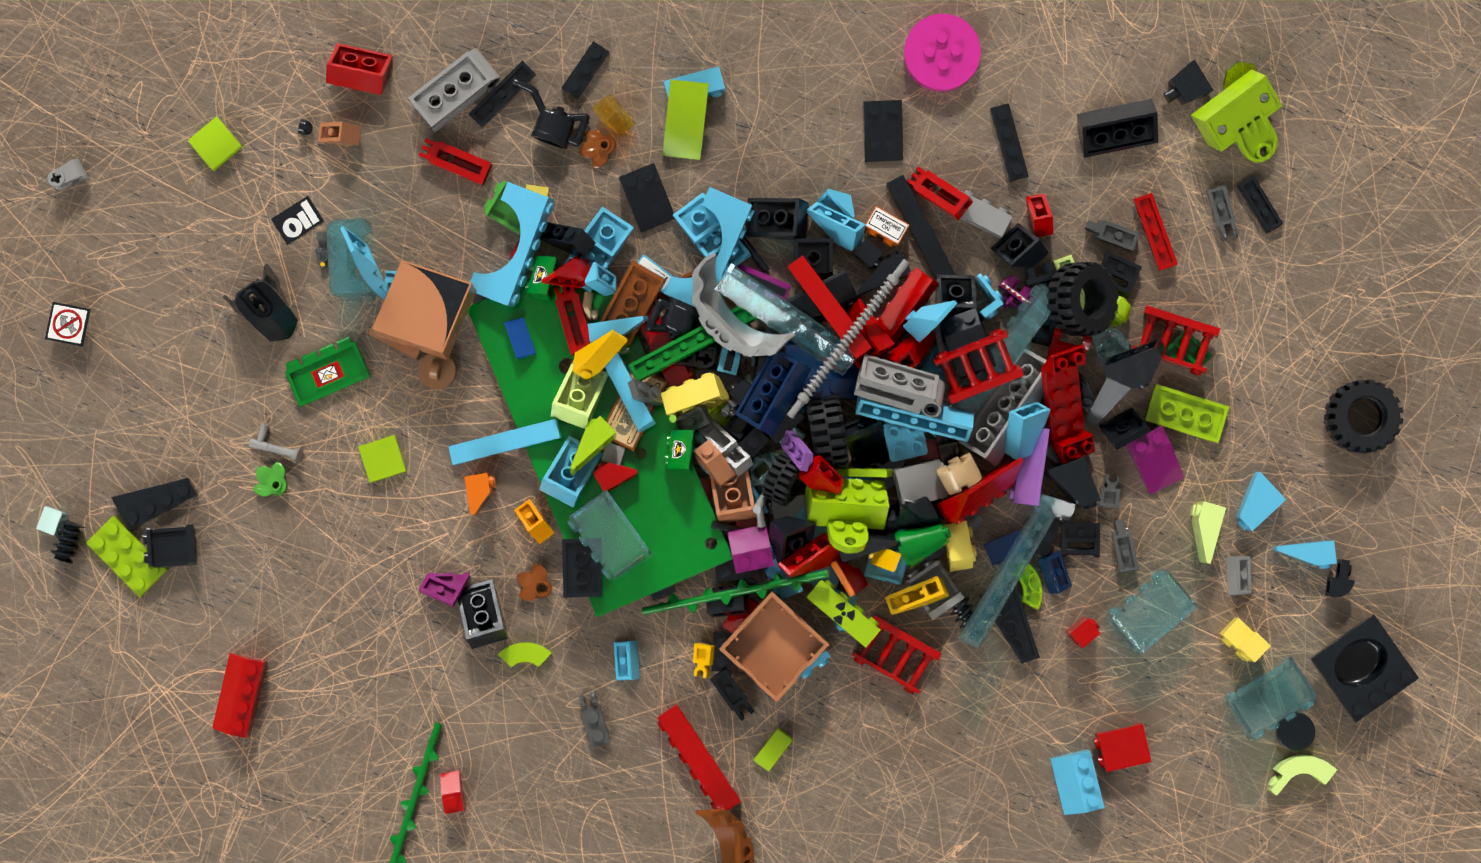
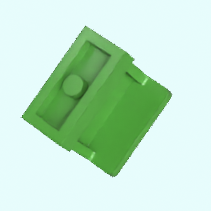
(501, 211)

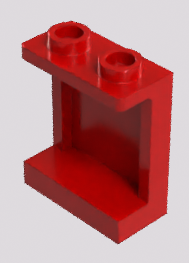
(1122, 747)

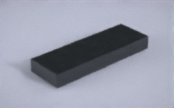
(1259, 204)

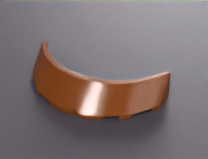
(731, 836)

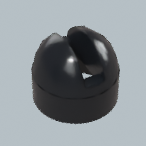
(305, 127)

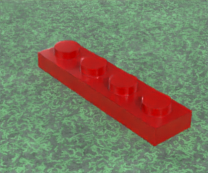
(1155, 231)

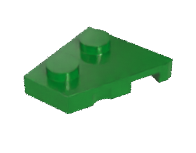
(1192, 350)

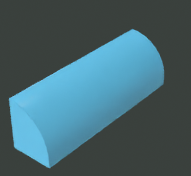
(637, 410)

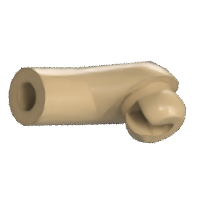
(587, 306)

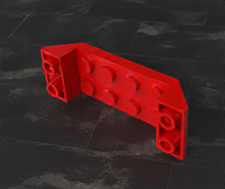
(1063, 399)

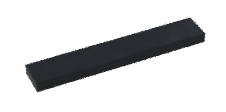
(919, 227)

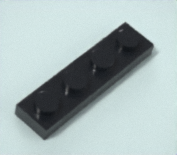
(501, 95)
(1009, 142)

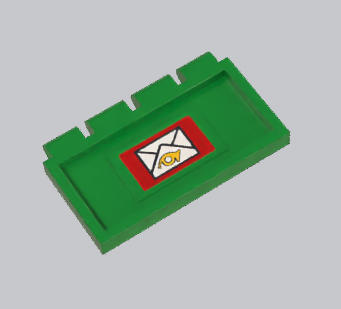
(326, 373)

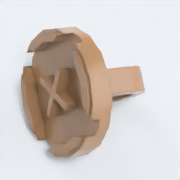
(436, 371)

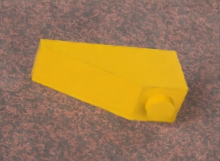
(597, 354)
(885, 559)
(917, 595)

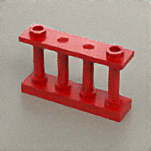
(1190, 326)
(975, 385)
(912, 645)

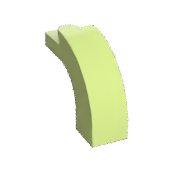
(1297, 765)

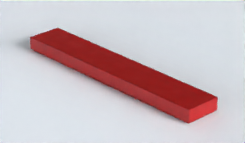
(827, 305)

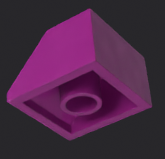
(750, 549)

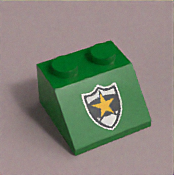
(540, 269)
(681, 450)

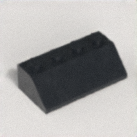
(1118, 128)
(840, 288)

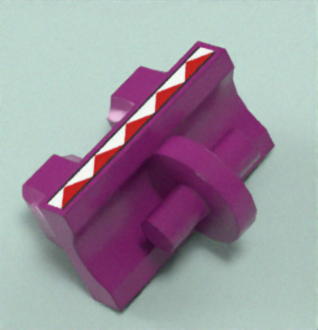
(1008, 286)

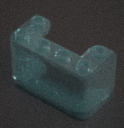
(341, 265)
(609, 536)
(1151, 612)
(1270, 699)

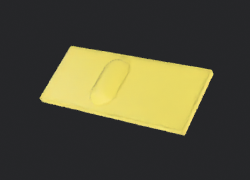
(538, 189)

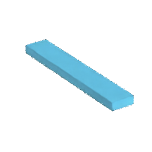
(505, 442)

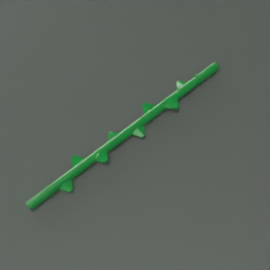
(742, 589)
(418, 790)

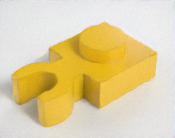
(703, 656)

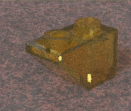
(613, 115)

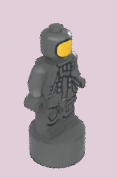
(321, 252)

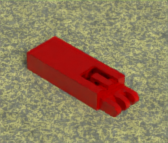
(462, 164)
(947, 198)
(576, 326)

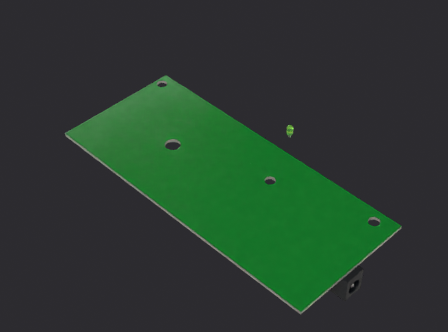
(661, 504)

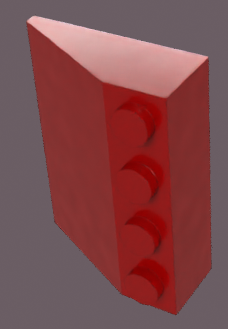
(982, 493)

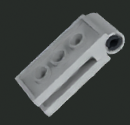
(470, 65)
(900, 386)

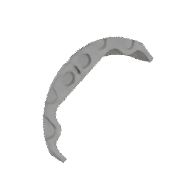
(722, 323)

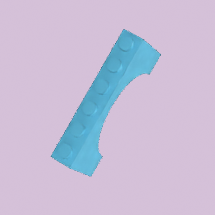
(532, 213)
(732, 217)

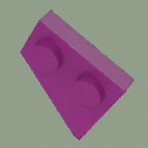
(444, 586)

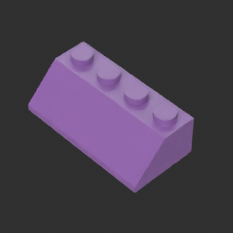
(1029, 478)

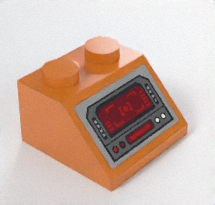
(479, 491)

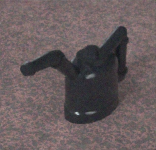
(555, 125)
(678, 320)

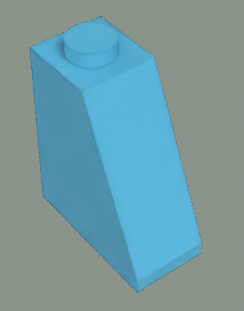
(1024, 429)
(1258, 502)

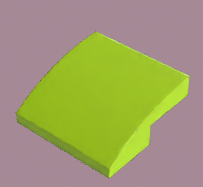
(215, 143)

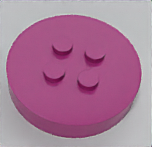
(942, 52)

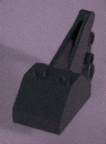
(1123, 372)

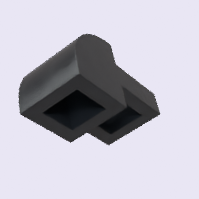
(1340, 585)

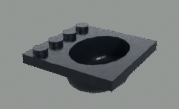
(1364, 668)

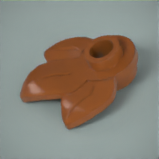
(594, 148)
(532, 582)

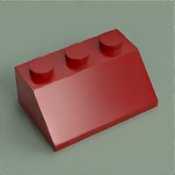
(358, 69)

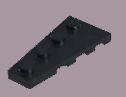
(146, 504)
(1016, 629)

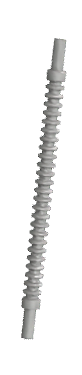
(892, 279)

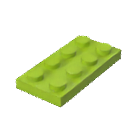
(1186, 413)
(125, 555)

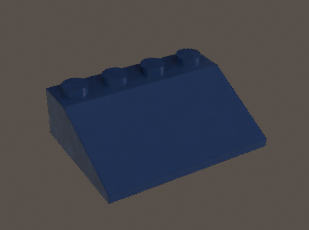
(834, 384)

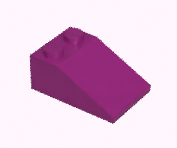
(1155, 460)

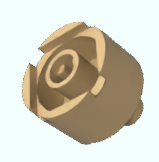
(959, 474)

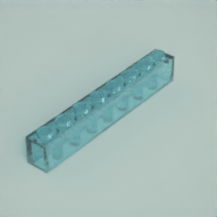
(782, 316)
(1020, 332)
(1007, 577)

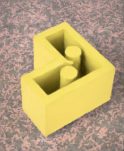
(959, 549)
(1248, 644)

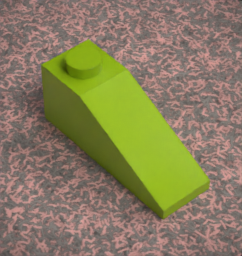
(595, 439)

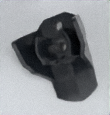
(273, 316)
(914, 514)

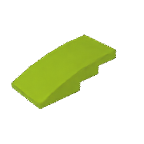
(685, 119)

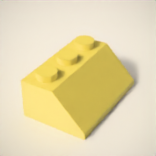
(693, 394)

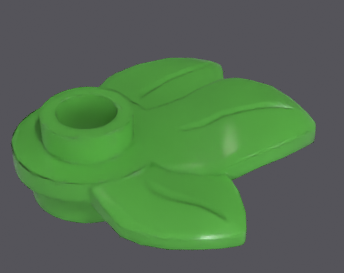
(268, 478)

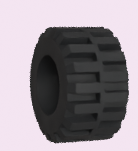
(782, 481)

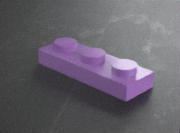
(797, 450)

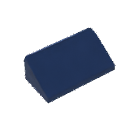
(998, 548)
(1054, 572)

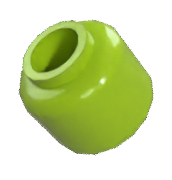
(1122, 313)

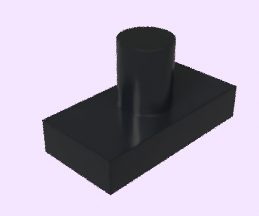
(1047, 541)

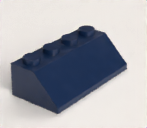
(773, 392)

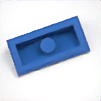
(520, 338)

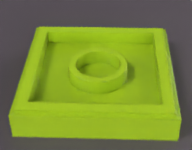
(382, 458)

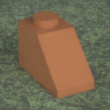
(339, 133)
(714, 463)

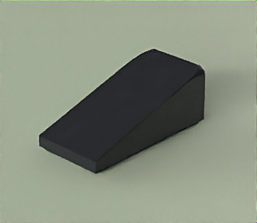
(1045, 333)

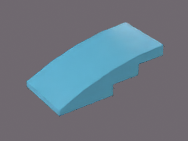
(705, 230)
(610, 236)
(365, 262)

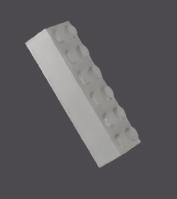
(991, 423)

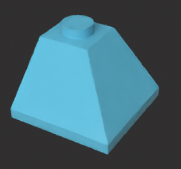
(927, 318)

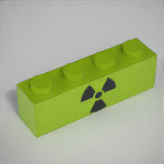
(843, 613)

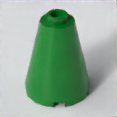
(921, 542)

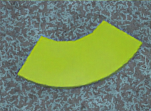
(1031, 588)
(525, 652)

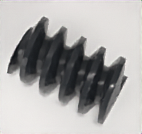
(67, 540)
(963, 611)

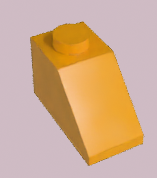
(534, 521)

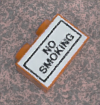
(886, 227)

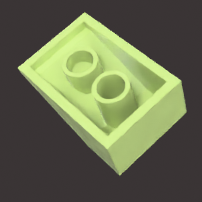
(578, 398)
(1206, 526)

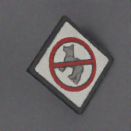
(67, 324)

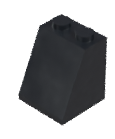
(1075, 482)

